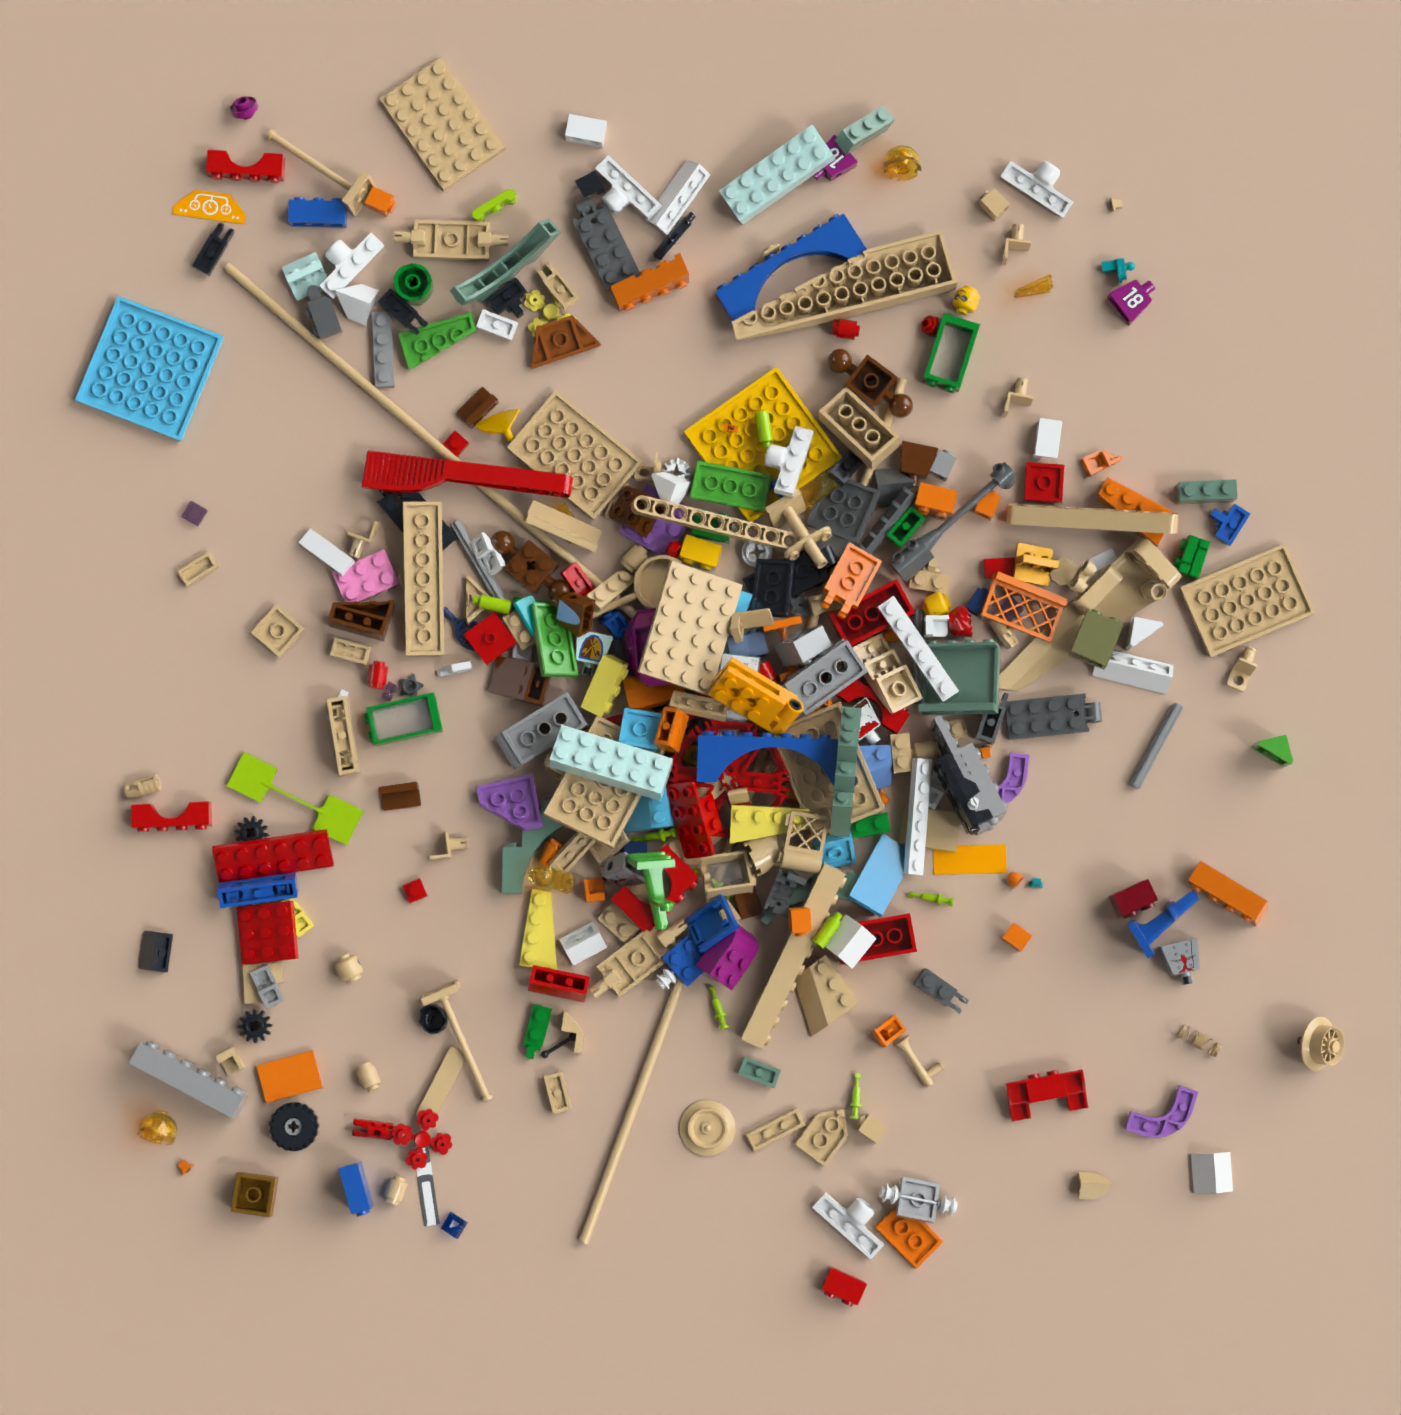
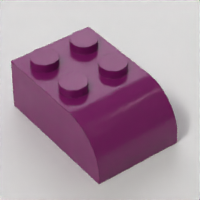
(730, 957)

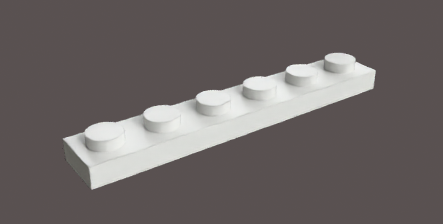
(918, 649)
(917, 816)

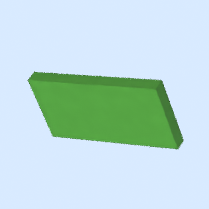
(730, 486)
(553, 643)

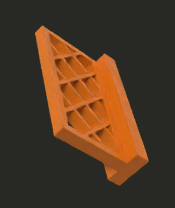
(1030, 591)

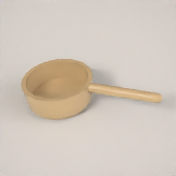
(647, 584)

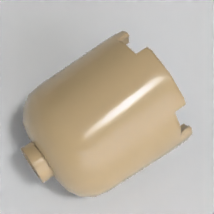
(764, 852)

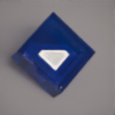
(454, 1225)

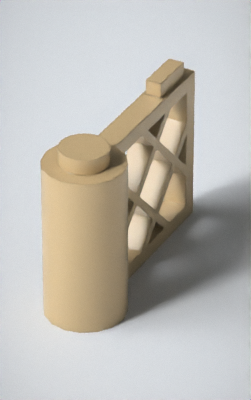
(799, 857)

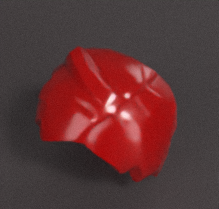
(960, 622)

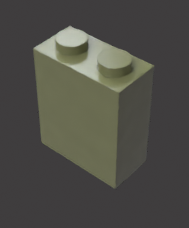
(1096, 639)

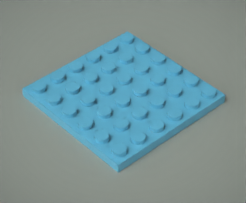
(149, 368)

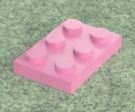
(367, 578)

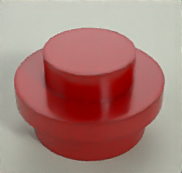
(673, 549)

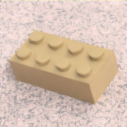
(859, 428)

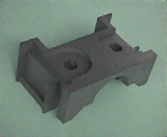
(782, 892)

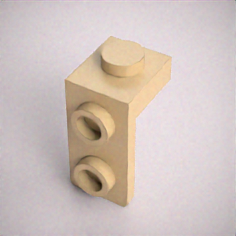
(748, 620)

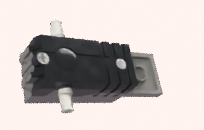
(967, 782)

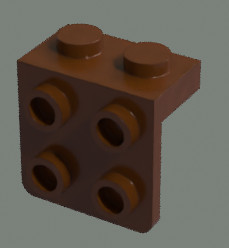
(623, 514)

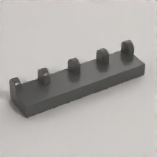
(887, 520)

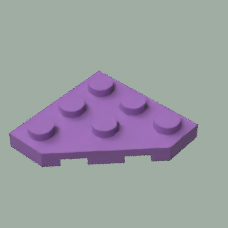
(513, 801)

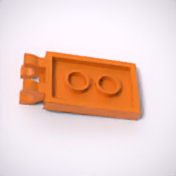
(850, 579)

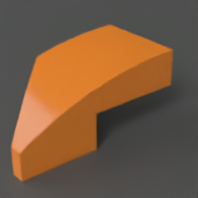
(1099, 461)

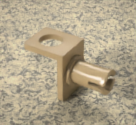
(1016, 242)
(1019, 396)
(359, 540)
(1243, 668)
(450, 844)

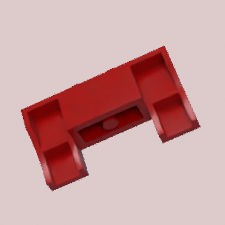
(1046, 1087)

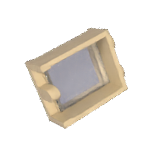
(727, 874)

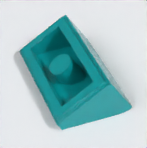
(523, 609)

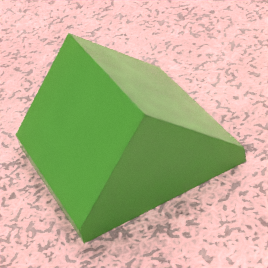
(1275, 749)

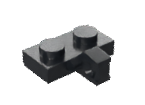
(508, 298)

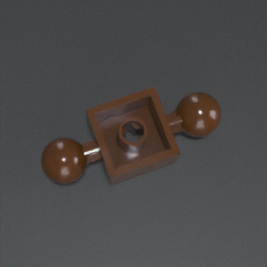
(869, 369)
(529, 554)

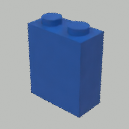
(356, 1189)

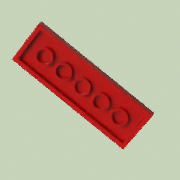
(273, 856)

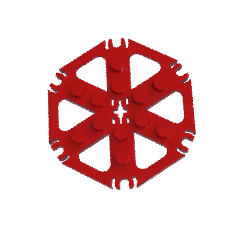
(750, 779)

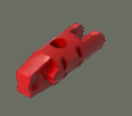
(384, 1132)

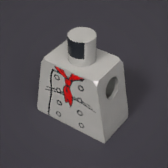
(621, 872)
(1181, 959)

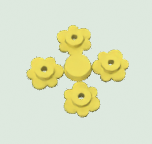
(550, 311)

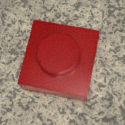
(456, 443)
(415, 890)

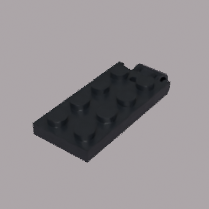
(394, 510)
(804, 576)

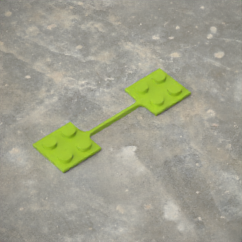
(255, 777)

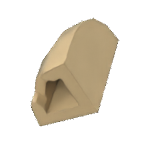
(1092, 1185)

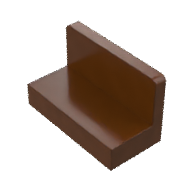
(477, 407)
(400, 796)
(748, 904)

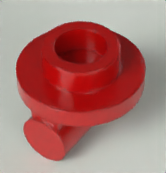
(929, 325)

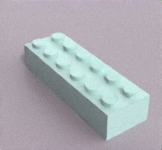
(777, 174)
(611, 762)

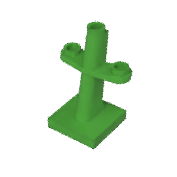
(652, 866)

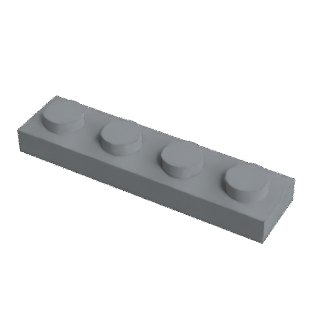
(383, 350)

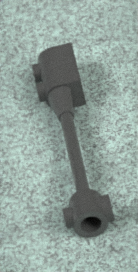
(918, 551)

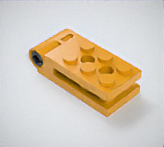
(755, 697)

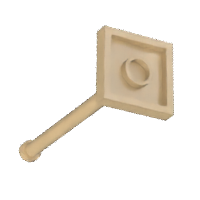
(356, 194)
(442, 995)

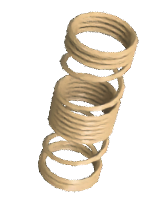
(1199, 1040)

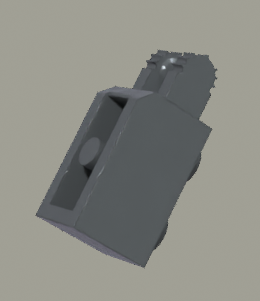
(323, 314)
(990, 723)
(939, 989)

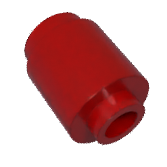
(845, 329)
(377, 675)

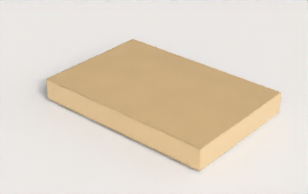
(941, 829)

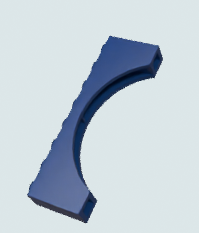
(833, 239)
(718, 751)

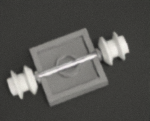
(918, 1199)

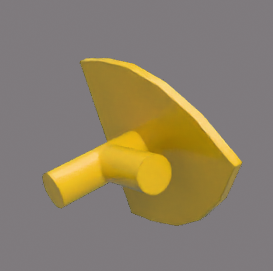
(499, 423)

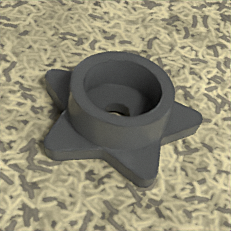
(801, 610)
(410, 681)

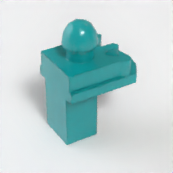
(1118, 265)

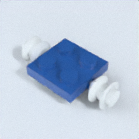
(682, 961)

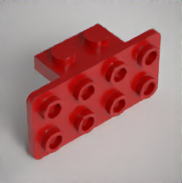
(694, 819)

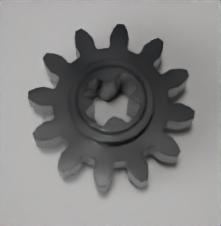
(259, 830)
(253, 1019)

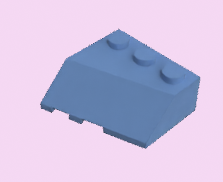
(879, 763)

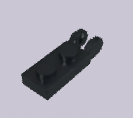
(212, 250)
(401, 310)
(845, 468)

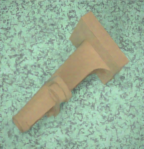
(787, 511)

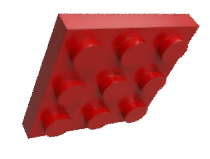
(267, 932)

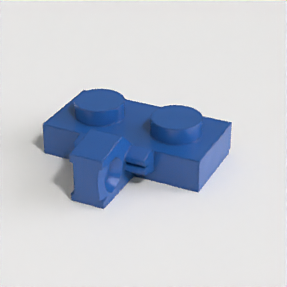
(1229, 523)

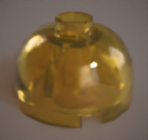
(902, 163)
(158, 1127)

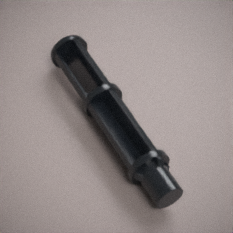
(673, 237)

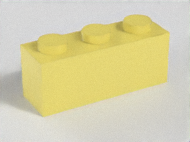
(605, 685)

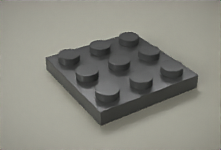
(845, 511)

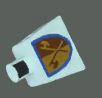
(590, 650)

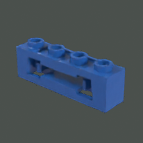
(258, 890)

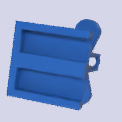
(1147, 933)

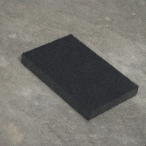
(773, 586)

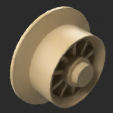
(1321, 1044)

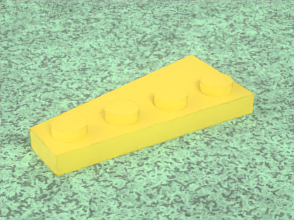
(756, 822)
(539, 933)

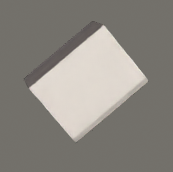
(1139, 630)
(850, 941)
(1211, 1172)

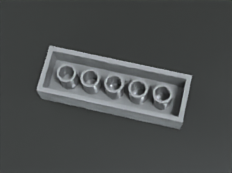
(188, 1079)

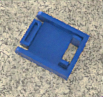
(710, 925)

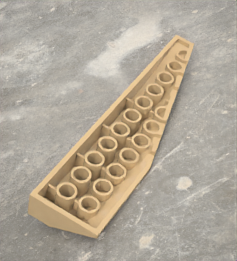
(863, 284)

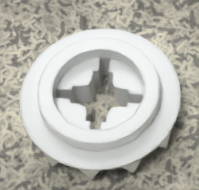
(683, 467)
(751, 559)

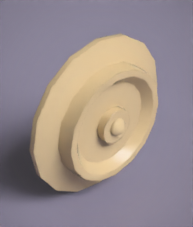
(707, 1128)

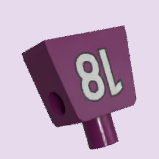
(840, 166)
(1131, 299)

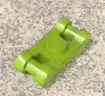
(494, 205)

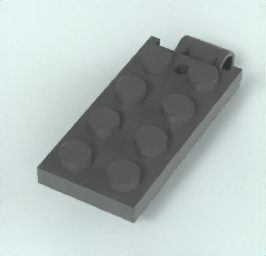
(604, 243)
(1050, 716)

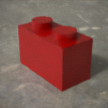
(843, 1286)

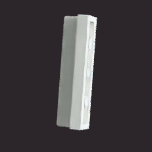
(679, 195)
(1137, 672)

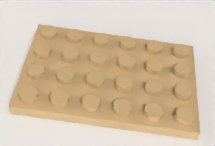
(442, 124)
(572, 444)
(1247, 600)
(689, 628)
(812, 783)
(592, 806)

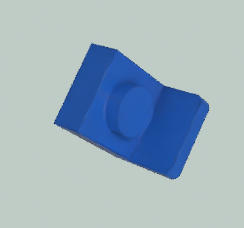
(614, 623)

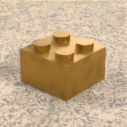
(254, 1194)

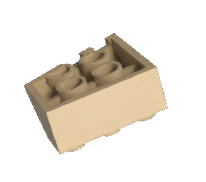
(823, 994)

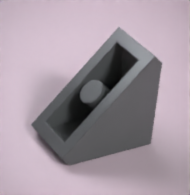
(890, 484)

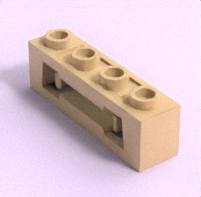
(343, 736)

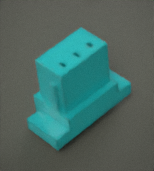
(1036, 883)

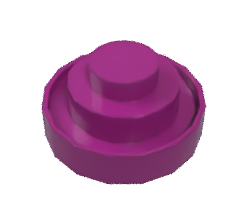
(244, 107)

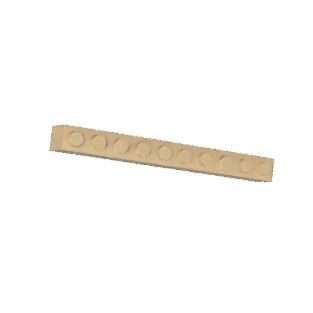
(791, 959)

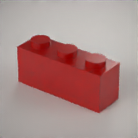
(558, 983)

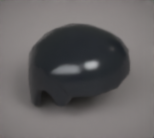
(433, 1019)

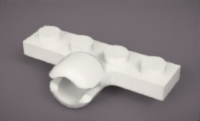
(1039, 185)
(625, 190)
(348, 262)
(789, 460)
(850, 1222)

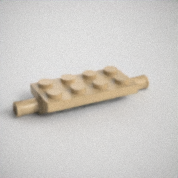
(451, 239)
(636, 959)

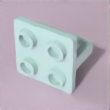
(304, 273)

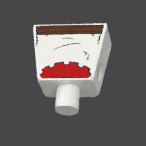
(868, 722)

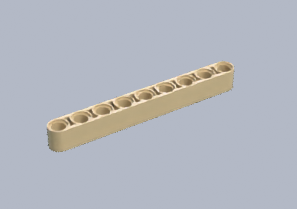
(705, 518)
(1092, 518)

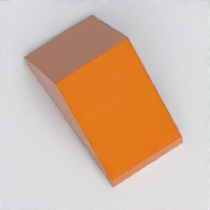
(888, 1031)

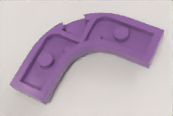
(1015, 776)
(1170, 1122)

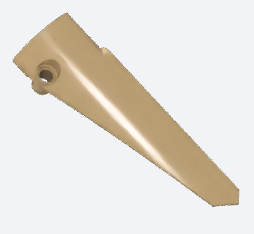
(1115, 591)

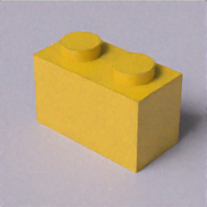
(700, 552)

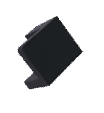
(590, 184)

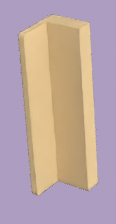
(563, 525)

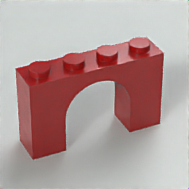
(640, 913)

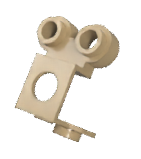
(1073, 577)

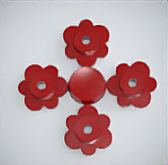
(422, 1139)

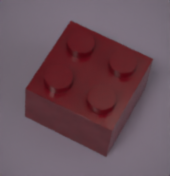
(1133, 898)

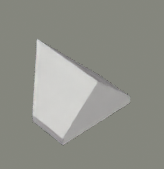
(357, 302)
(671, 487)

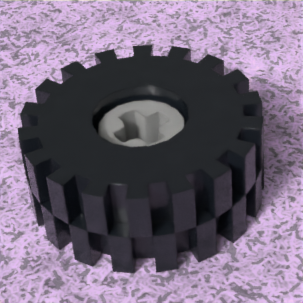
(301, 1137)

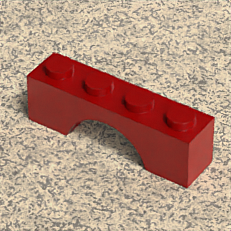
(269, 167)
(857, 690)
(196, 814)

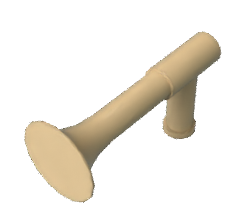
(922, 1073)

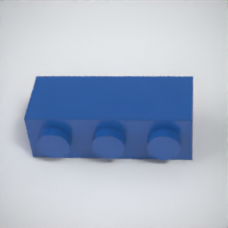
(317, 213)

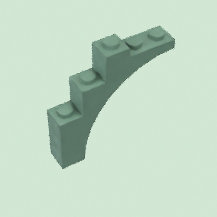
(508, 266)
(845, 771)
(516, 858)
(801, 893)

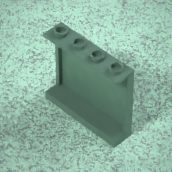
(974, 672)

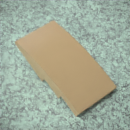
(887, 675)

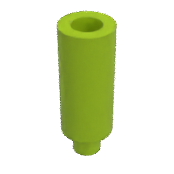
(764, 428)
(493, 603)
(827, 930)

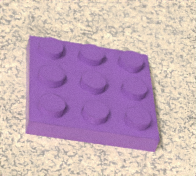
(661, 533)

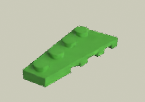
(435, 338)

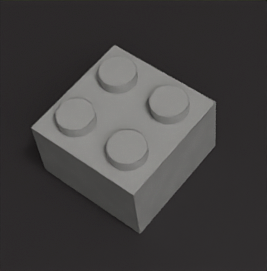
(803, 646)

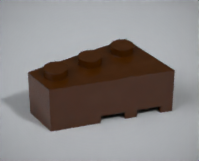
(362, 618)

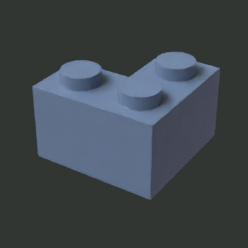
(752, 645)

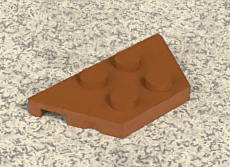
(561, 340)

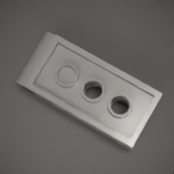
(807, 681)
(524, 738)

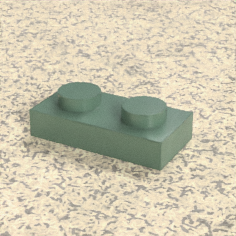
(759, 1072)

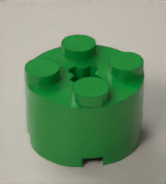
(410, 274)

